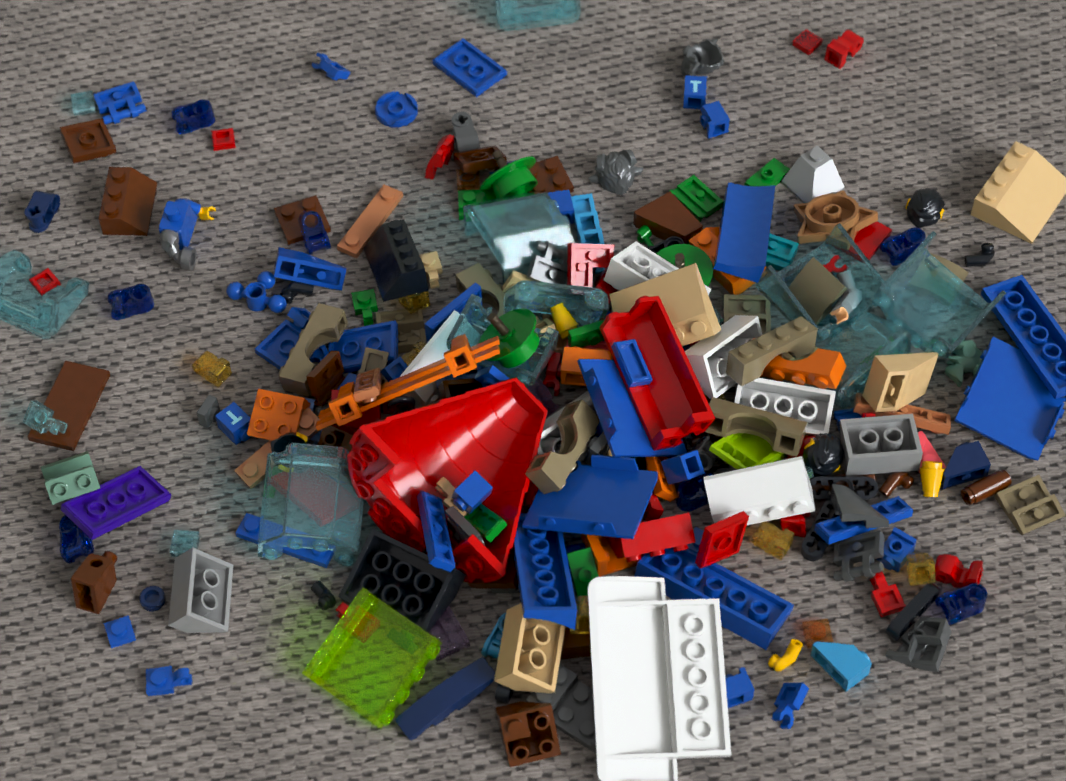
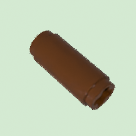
(986, 487)

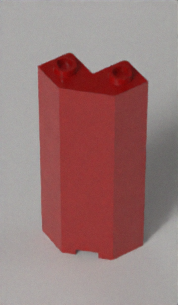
(674, 399)

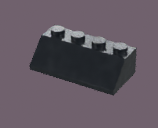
(395, 261)

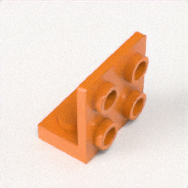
(275, 414)
(604, 557)

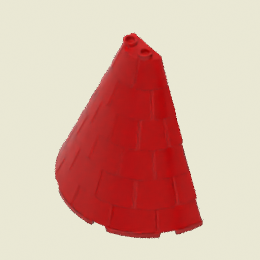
(480, 431)

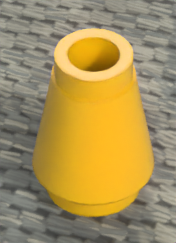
(563, 320)
(931, 477)

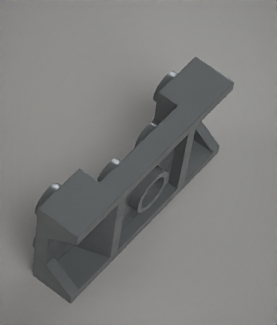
(571, 707)

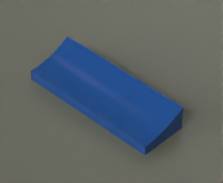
(744, 231)
(1032, 330)
(544, 575)
(743, 605)

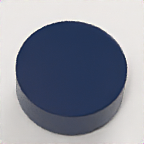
(152, 598)

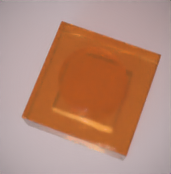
(816, 631)

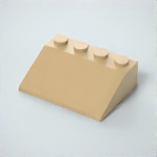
(1020, 193)
(683, 299)

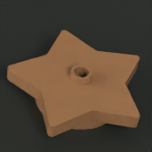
(826, 212)

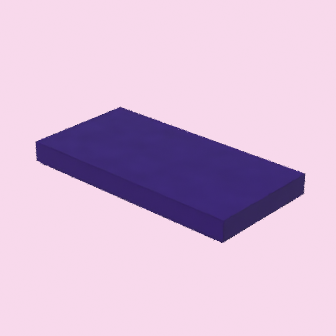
(116, 502)

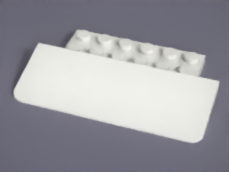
(655, 679)

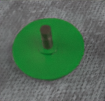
(511, 178)
(684, 255)
(516, 336)

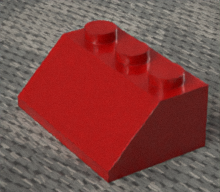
(655, 537)

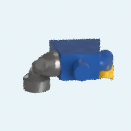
(177, 229)

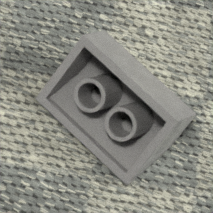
(880, 445)
(200, 593)

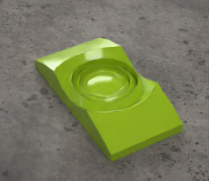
(745, 450)

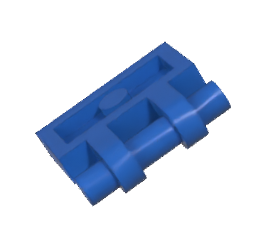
(118, 98)

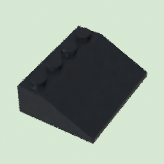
(402, 580)

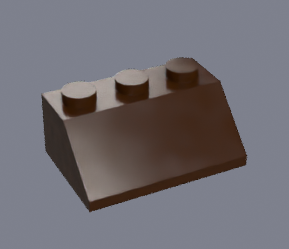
(127, 202)

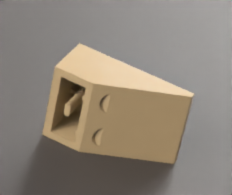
(898, 380)

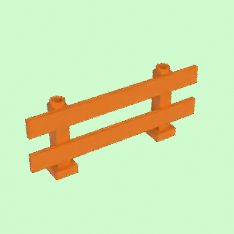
(457, 361)

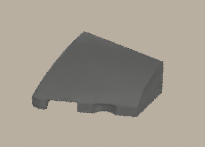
(853, 508)
(927, 639)

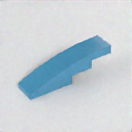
(587, 221)

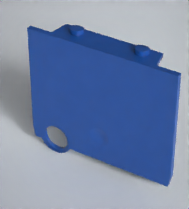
(1010, 402)
(617, 413)
(596, 500)

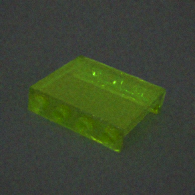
(372, 658)

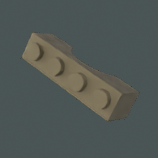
(491, 292)
(324, 326)
(751, 358)
(576, 426)
(781, 432)

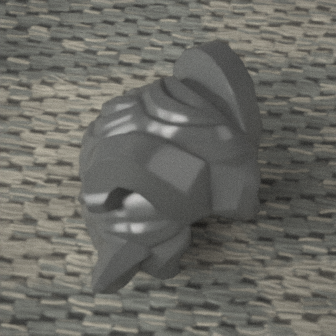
(702, 58)
(616, 171)

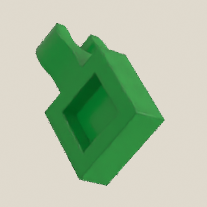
(365, 303)

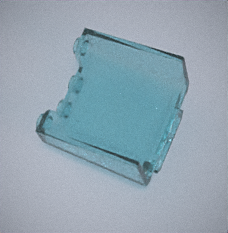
(514, 226)
(776, 284)
(932, 302)
(310, 503)

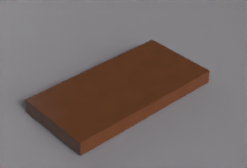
(73, 401)

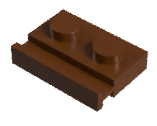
(326, 377)

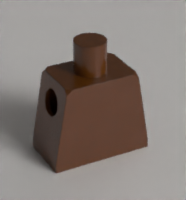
(94, 581)

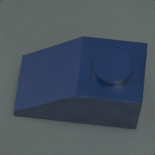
(966, 465)

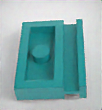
(780, 252)

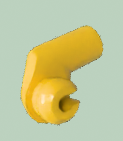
(788, 658)

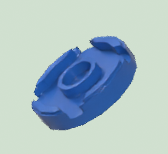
(390, 111)

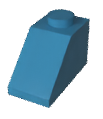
(842, 662)

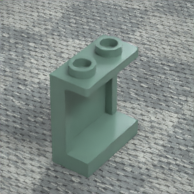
(70, 477)

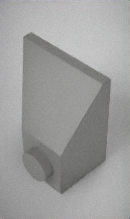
(813, 176)

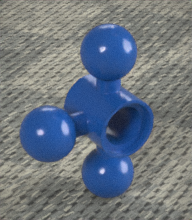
(256, 294)

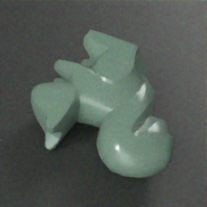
(966, 361)

